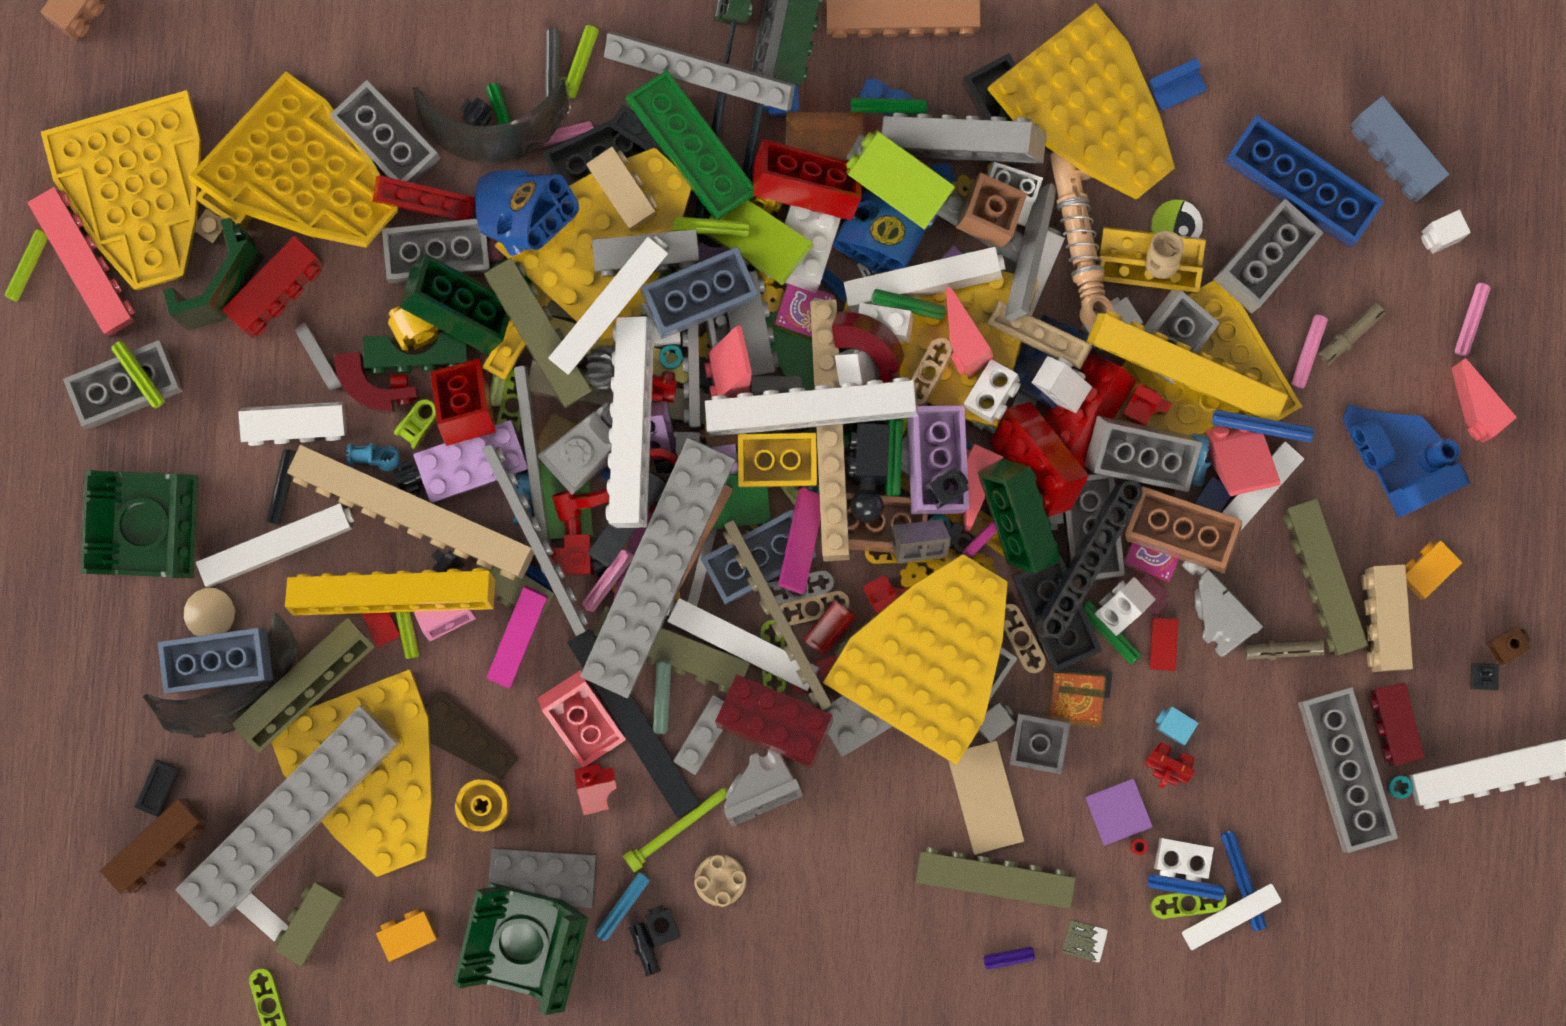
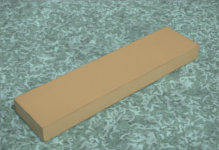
(1041, 336)

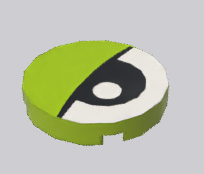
(1177, 217)

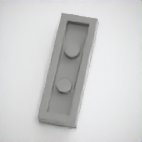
(701, 738)

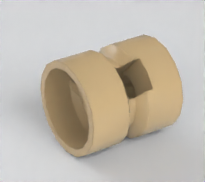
(1164, 254)

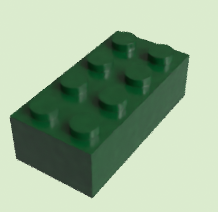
(455, 304)
(1019, 515)

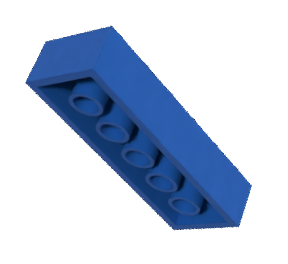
(1304, 180)

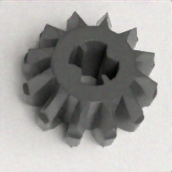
(601, 367)

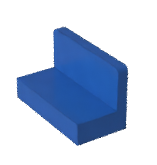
(1177, 85)

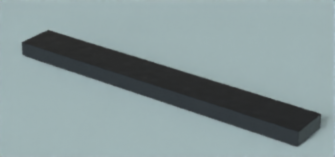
(641, 737)

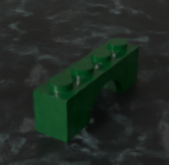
(382, 355)

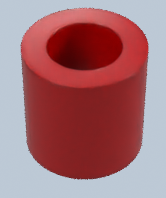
(398, 381)
(573, 527)
(1144, 849)

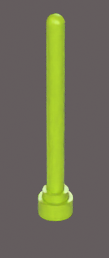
(636, 858)

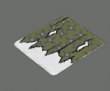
(1084, 941)

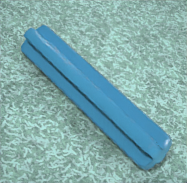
(622, 906)

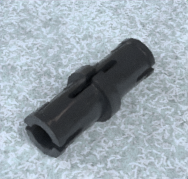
(644, 949)

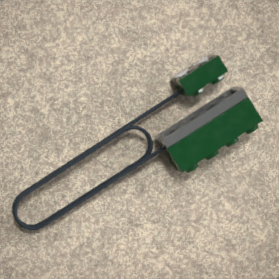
(778, 53)

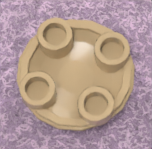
(209, 612)
(720, 880)

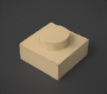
(209, 226)

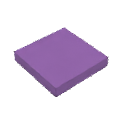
(1118, 812)

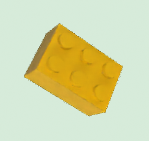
(777, 460)

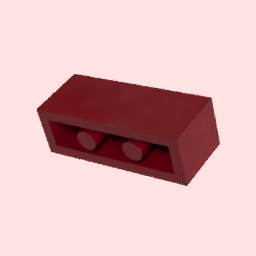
(1396, 724)

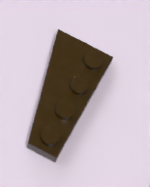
(463, 737)

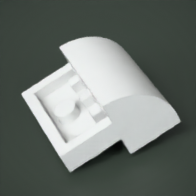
(1020, 180)

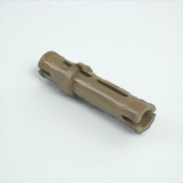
(1343, 341)
(1283, 649)

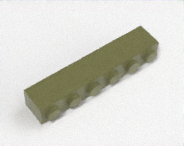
(536, 330)
(1325, 578)
(693, 658)
(303, 685)
(995, 879)

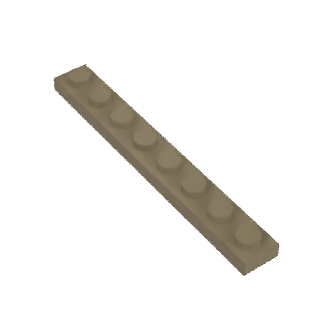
(771, 606)

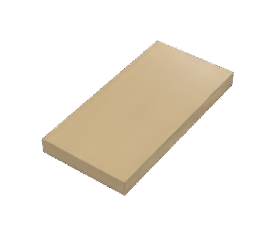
(986, 799)

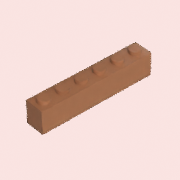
(902, 16)

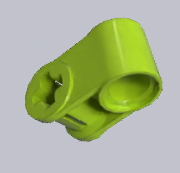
(416, 424)

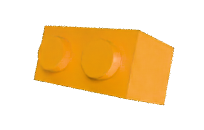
(1430, 569)
(406, 935)

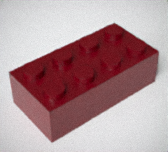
(774, 721)

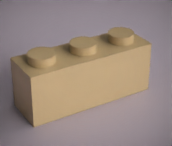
(622, 188)

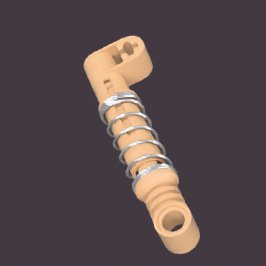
(1073, 205)

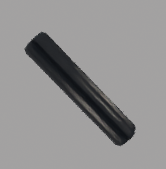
(281, 488)

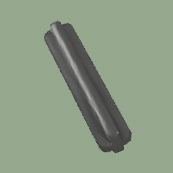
(552, 59)

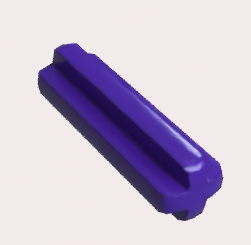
(1009, 958)

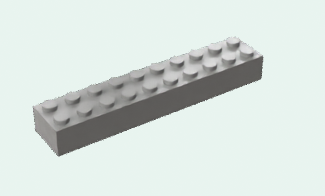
(658, 567)
(288, 816)

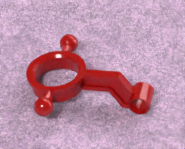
(569, 505)

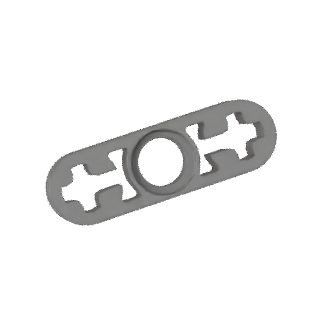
(318, 356)
(817, 590)

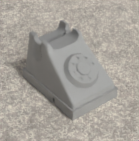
(581, 451)
(1223, 614)
(760, 788)

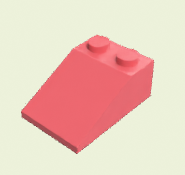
(969, 347)
(729, 366)
(1481, 406)
(977, 459)
(1241, 460)
(581, 719)

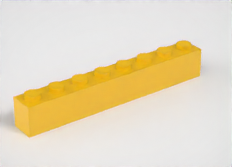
(1185, 367)
(390, 592)

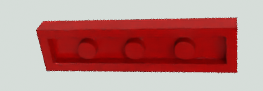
(422, 199)

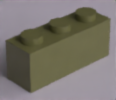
(510, 590)
(308, 923)

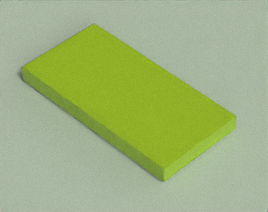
(770, 243)

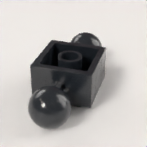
(868, 468)

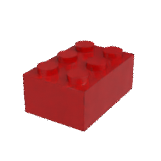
(462, 402)

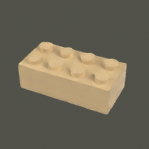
(1387, 618)

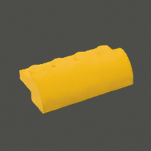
(1125, 256)

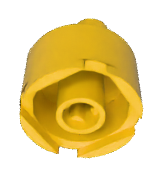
(411, 330)
(478, 819)

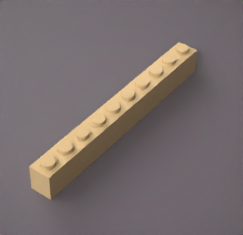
(829, 439)
(411, 512)

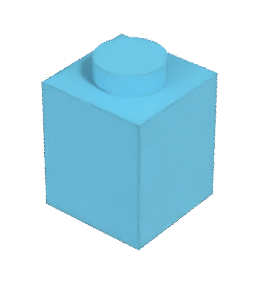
(1175, 725)

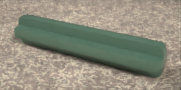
(662, 696)

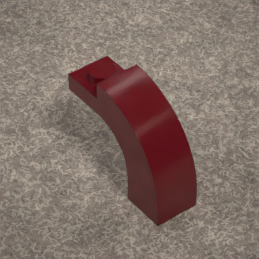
(872, 337)
(353, 380)

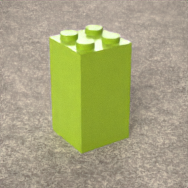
(899, 178)

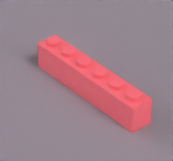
(81, 261)

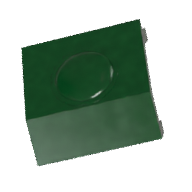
(226, 284)
(139, 524)
(522, 945)

